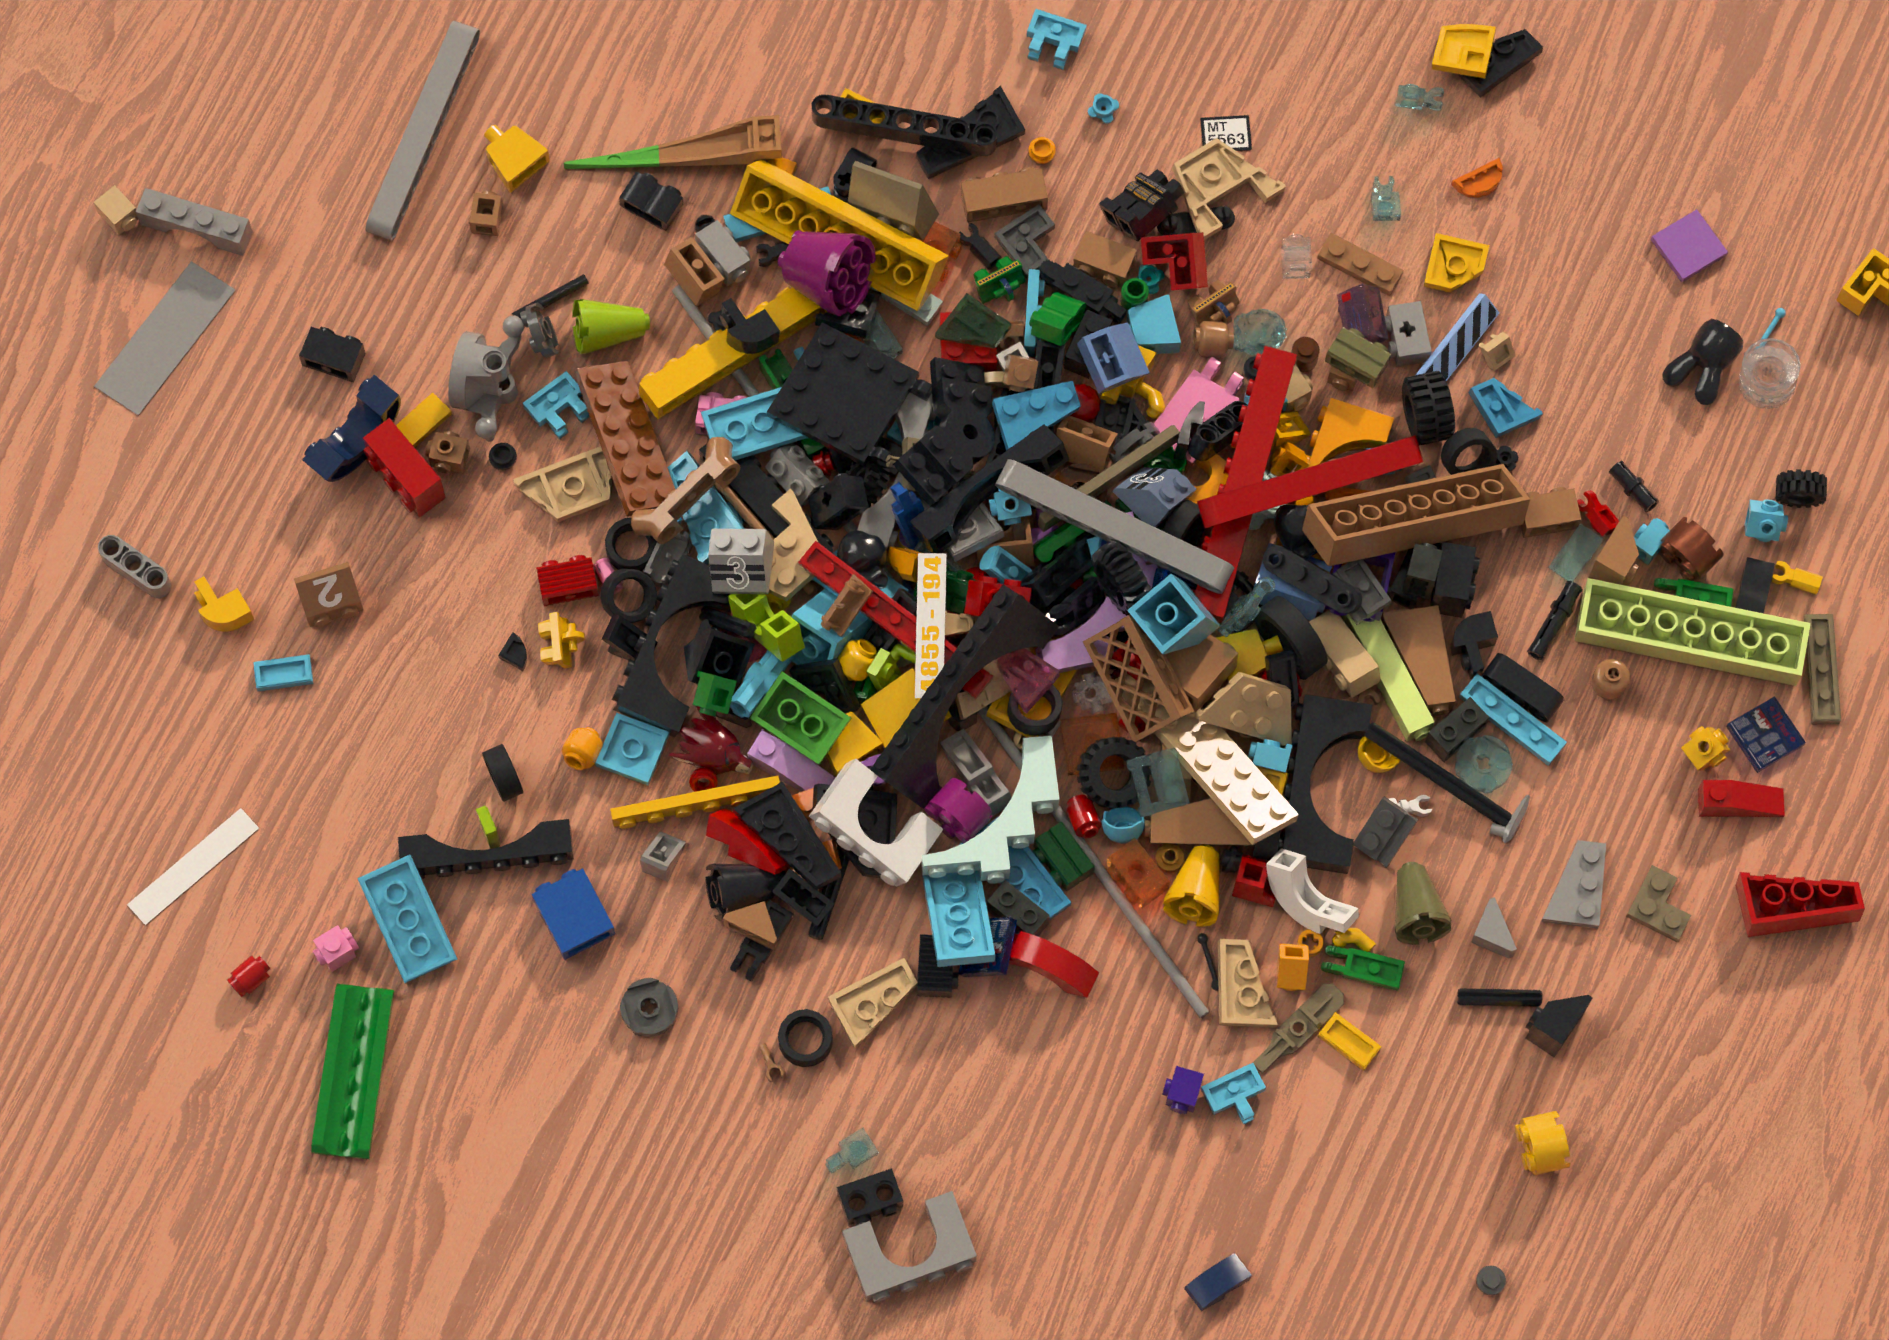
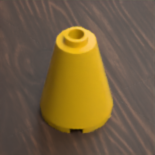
(1196, 888)

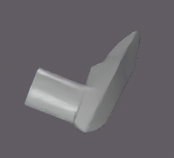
(1509, 831)

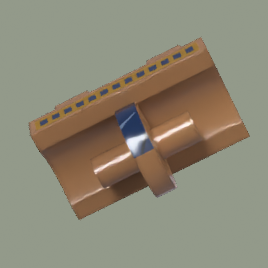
(1216, 306)

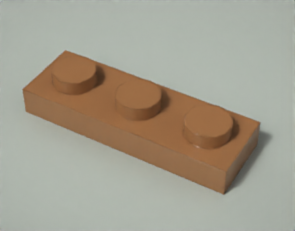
(1360, 264)

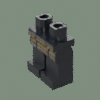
(1142, 204)

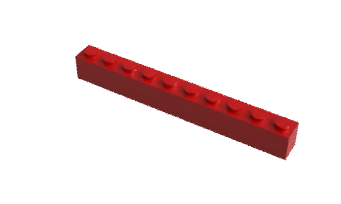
(1249, 462)

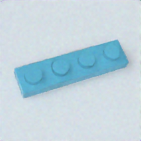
(1514, 720)

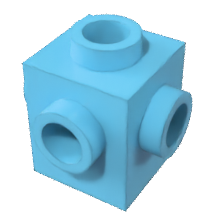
(1010, 517)
(1765, 520)

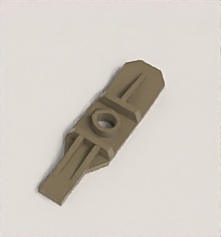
(1311, 1015)

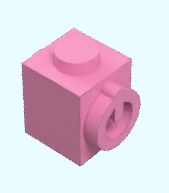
(335, 948)

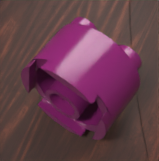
(959, 811)

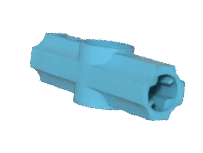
(757, 683)

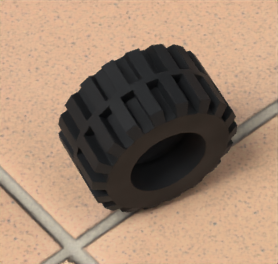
(1428, 407)
(1090, 772)

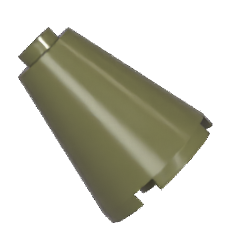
(1418, 907)

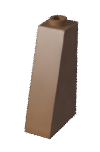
(1422, 648)
(1194, 824)

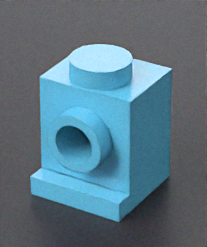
(1648, 539)
(1270, 755)

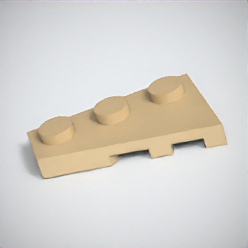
(1240, 988)
(872, 999)

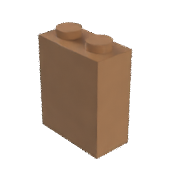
(1203, 668)

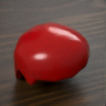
(1089, 403)

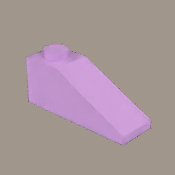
(786, 762)

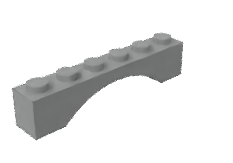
(913, 422)

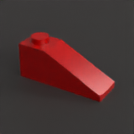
(1739, 799)

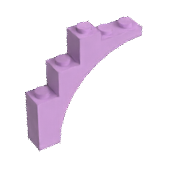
(1069, 651)

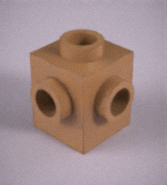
(448, 452)

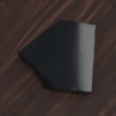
(1120, 417)

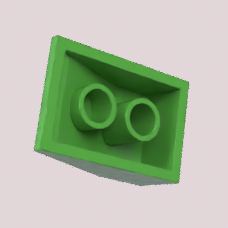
(800, 718)

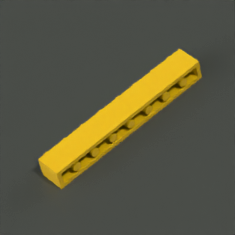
(716, 359)

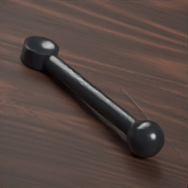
(1203, 939)

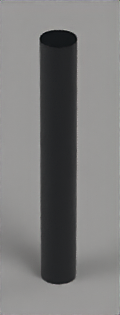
(557, 294)

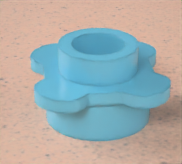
(1103, 101)

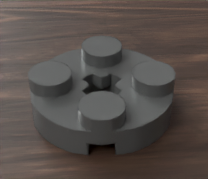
(541, 329)
(1133, 441)
(641, 1022)

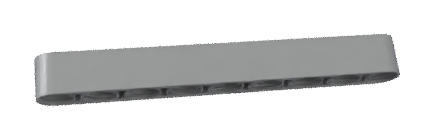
(422, 130)
(1114, 526)

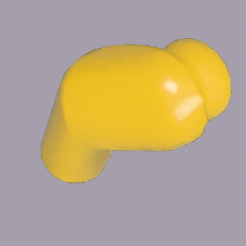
(1154, 398)

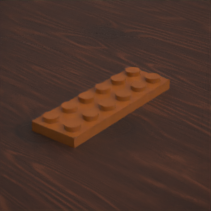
(625, 435)

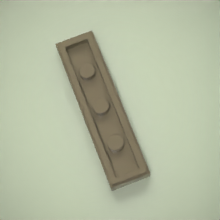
(1822, 670)

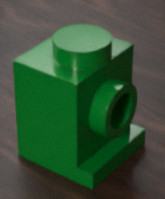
(713, 694)

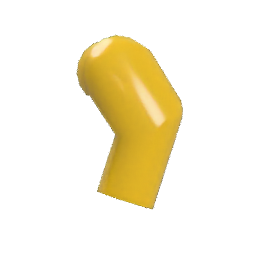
(1355, 936)

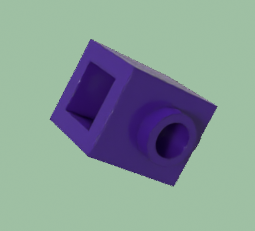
(1183, 1090)

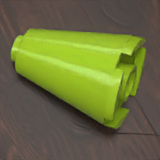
(606, 324)

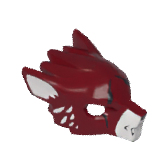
(711, 747)

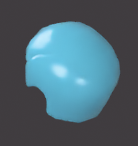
(1122, 824)

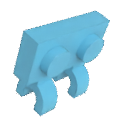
(1055, 31)
(555, 398)

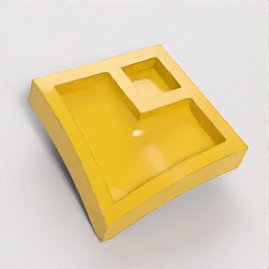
(1464, 49)

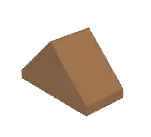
(752, 923)

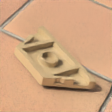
(569, 485)
(1252, 708)

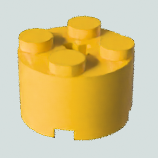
(1543, 1143)

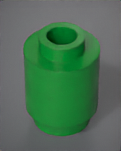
(1134, 293)

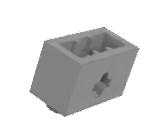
(1407, 318)

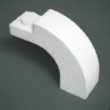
(1301, 899)

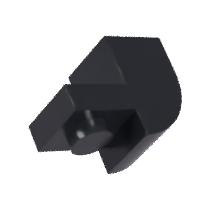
(749, 334)
(1471, 635)

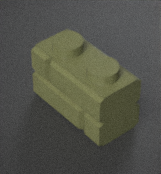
(1358, 356)

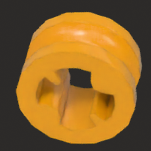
(1316, 938)

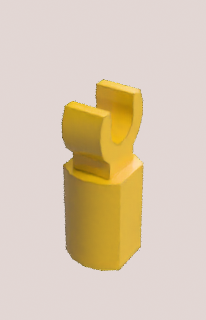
(1797, 578)

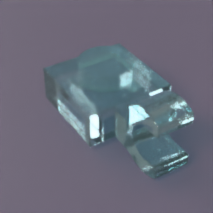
(1415, 97)
(854, 1149)

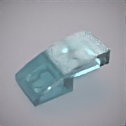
(1576, 553)

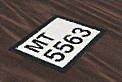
(1229, 129)

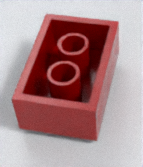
(403, 468)

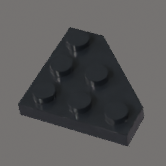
(876, 818)

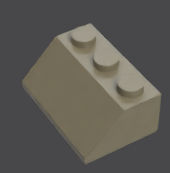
(892, 200)

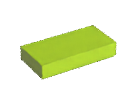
(488, 827)

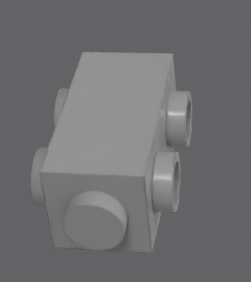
(724, 252)
(796, 472)

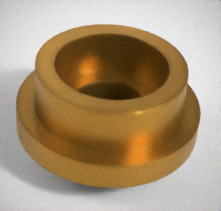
(1169, 866)

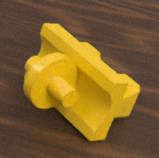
(563, 638)

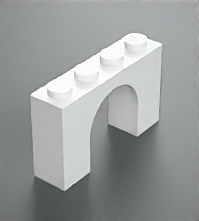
(839, 816)

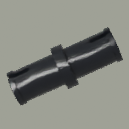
(1634, 486)

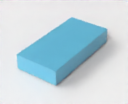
(283, 672)

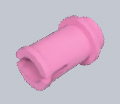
(604, 569)

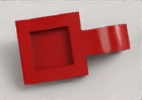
(1600, 516)

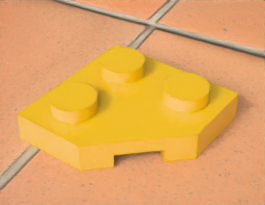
(1454, 262)

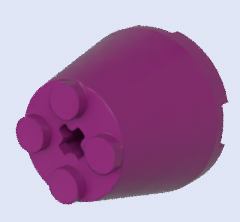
(829, 268)

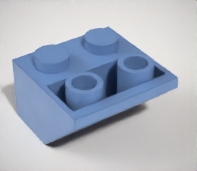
(1112, 357)

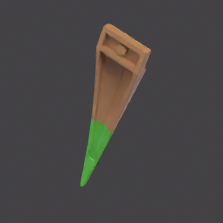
(728, 145)

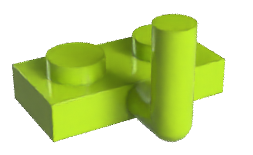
(884, 667)

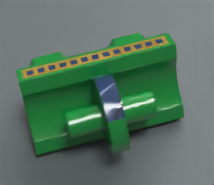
(1001, 282)

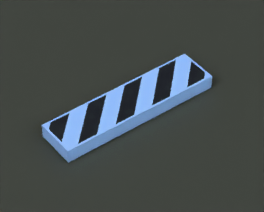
(1461, 337)

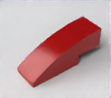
(743, 842)

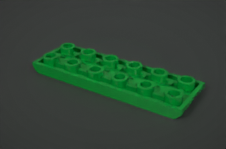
(352, 1071)

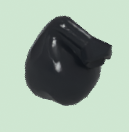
(1289, 526)
(865, 555)

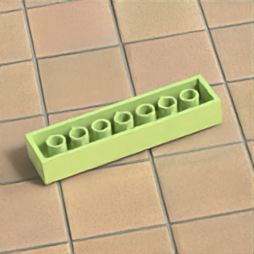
(1692, 632)

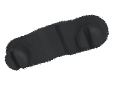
(1182, 223)

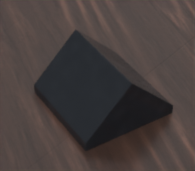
(717, 655)

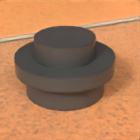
(1490, 1280)

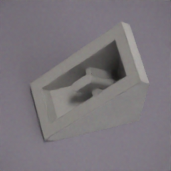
(662, 856)
(1493, 932)

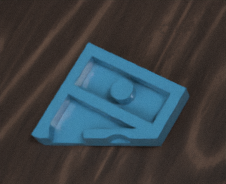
(1502, 407)

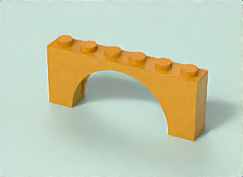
(1344, 430)

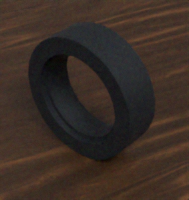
(1295, 633)

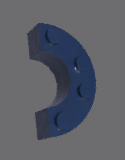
(343, 450)

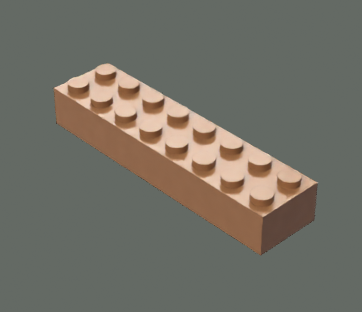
(1415, 514)

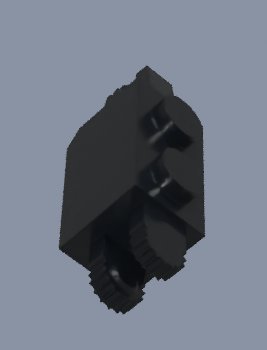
(1082, 287)

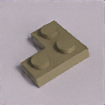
(1651, 907)

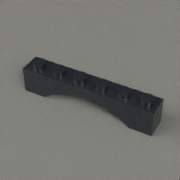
(943, 521)
(545, 843)

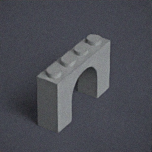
(881, 1277)

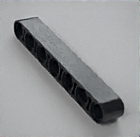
(913, 134)

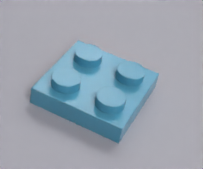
(632, 749)

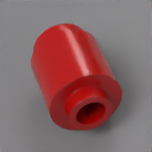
(1083, 816)
(249, 975)

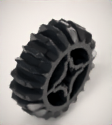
(1120, 576)

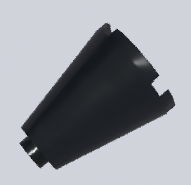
(738, 886)

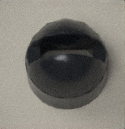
(703, 219)

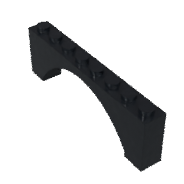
(1003, 627)

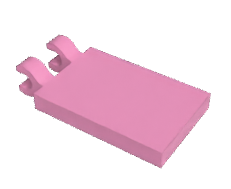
(1195, 389)

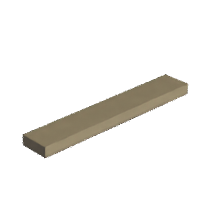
(1120, 470)

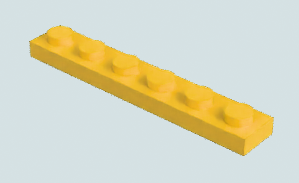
(685, 804)

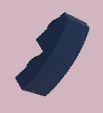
(1217, 1281)

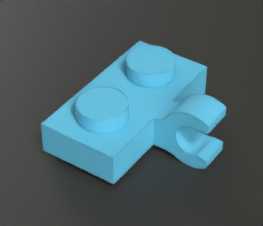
(1235, 1090)

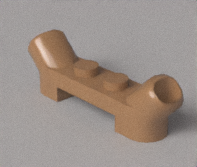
(662, 521)

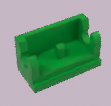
(775, 369)

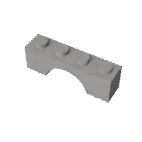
(219, 227)

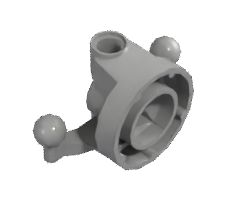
(480, 371)

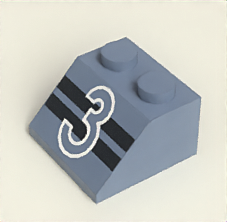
(1154, 493)

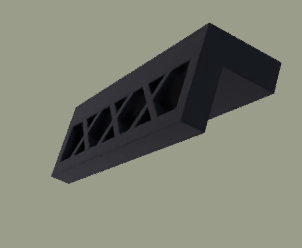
(1058, 574)

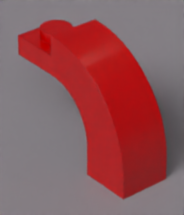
(1054, 963)

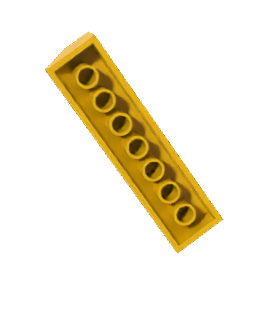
(783, 204)

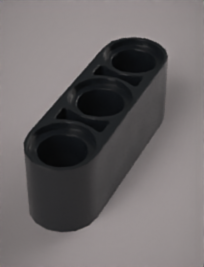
(1216, 432)
(1523, 687)

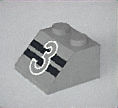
(740, 561)

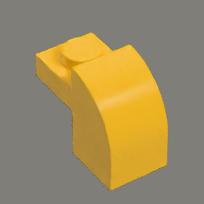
(224, 613)

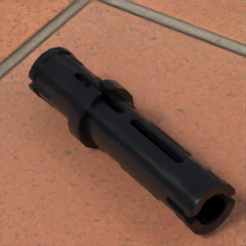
(1559, 611)

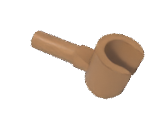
(769, 1062)

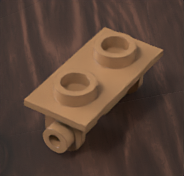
(846, 606)

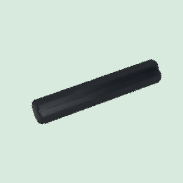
(728, 622)
(1499, 997)

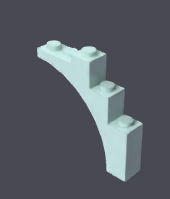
(1015, 825)

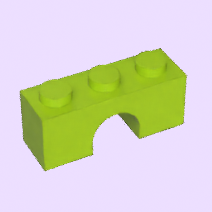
(774, 631)

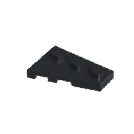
(1507, 57)

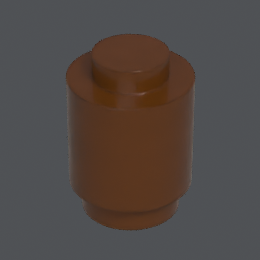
(1307, 353)

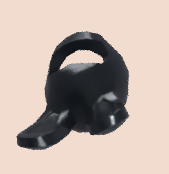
(1713, 350)

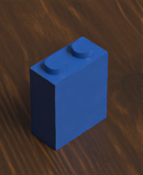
(573, 913)

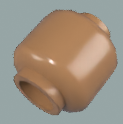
(1212, 339)
(1610, 679)

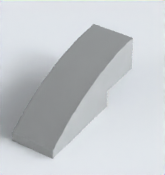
(976, 770)

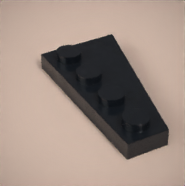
(995, 111)
(787, 832)

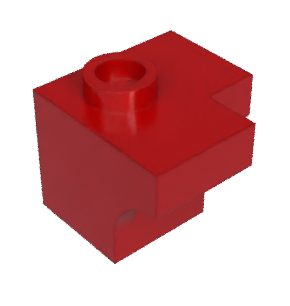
(1253, 882)

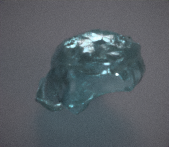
(1257, 330)

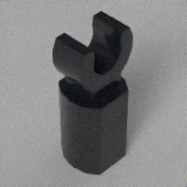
(980, 247)
(772, 251)

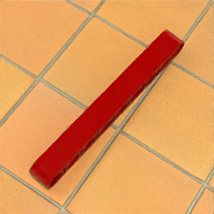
(1309, 481)

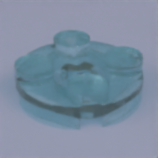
(1479, 748)

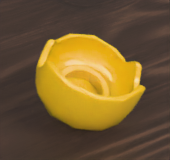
(1375, 757)

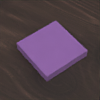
(1689, 245)

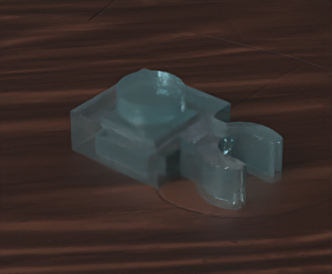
(1384, 202)

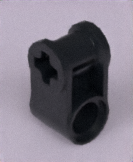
(843, 175)

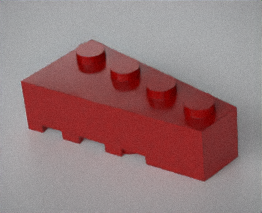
(1795, 904)

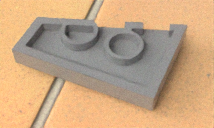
(1580, 888)

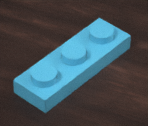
(1035, 289)

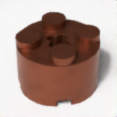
(1690, 549)

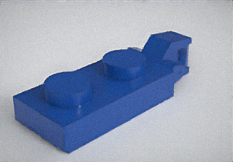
(905, 509)

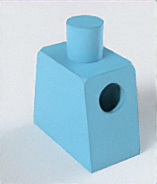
(1155, 326)

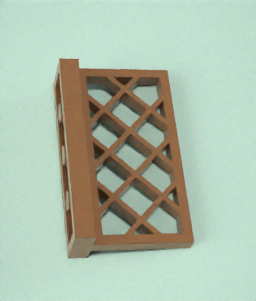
(1158, 671)

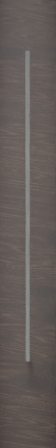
(1011, 749)

